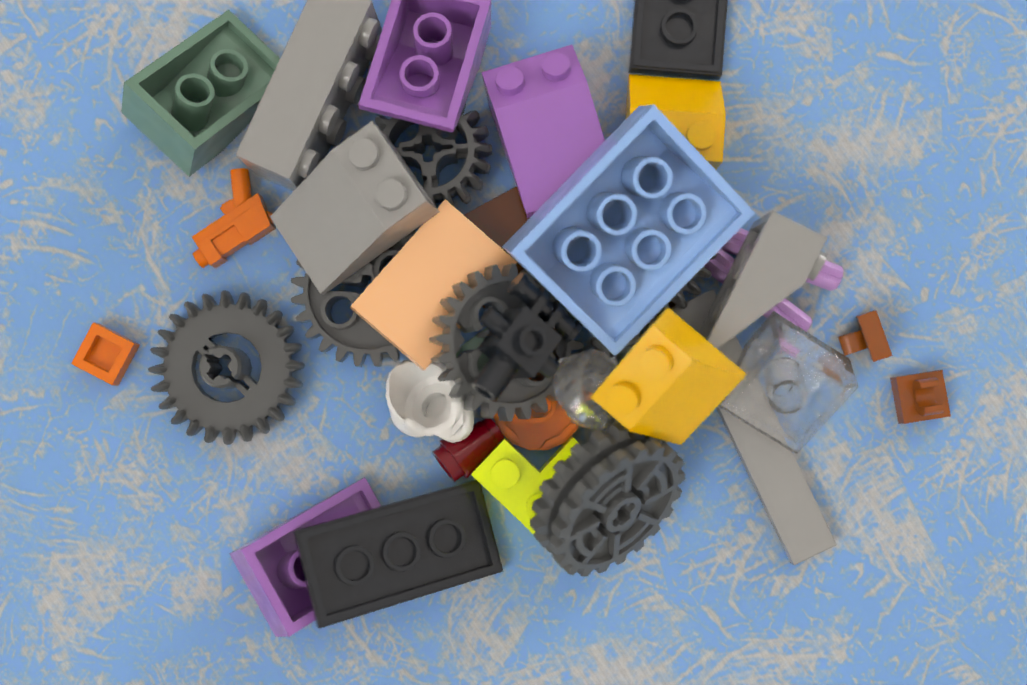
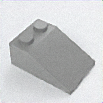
(352, 208)
(767, 269)

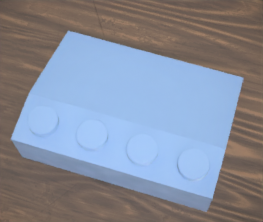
(629, 228)

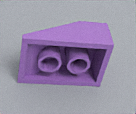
(427, 60)
(543, 121)
(273, 563)

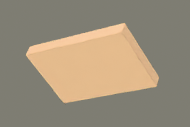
(420, 275)

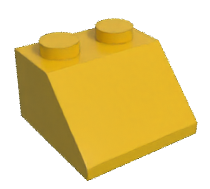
(689, 104)
(668, 381)

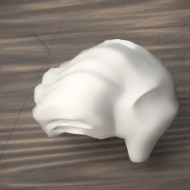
(423, 405)

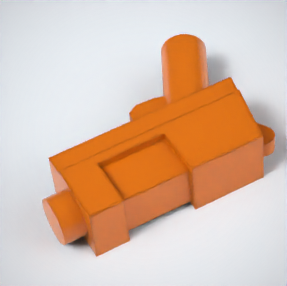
(243, 223)

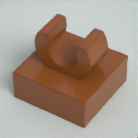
(869, 336)
(920, 397)

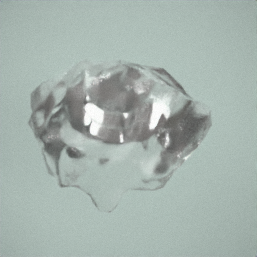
(576, 382)

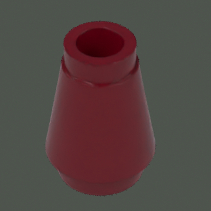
(465, 456)

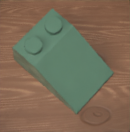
(201, 92)

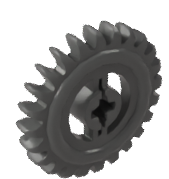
(195, 335)

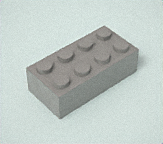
(311, 90)

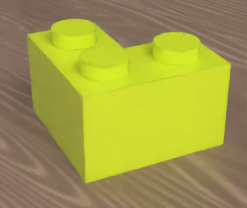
(515, 479)

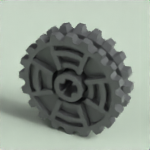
(606, 499)

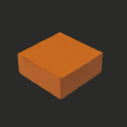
(105, 354)

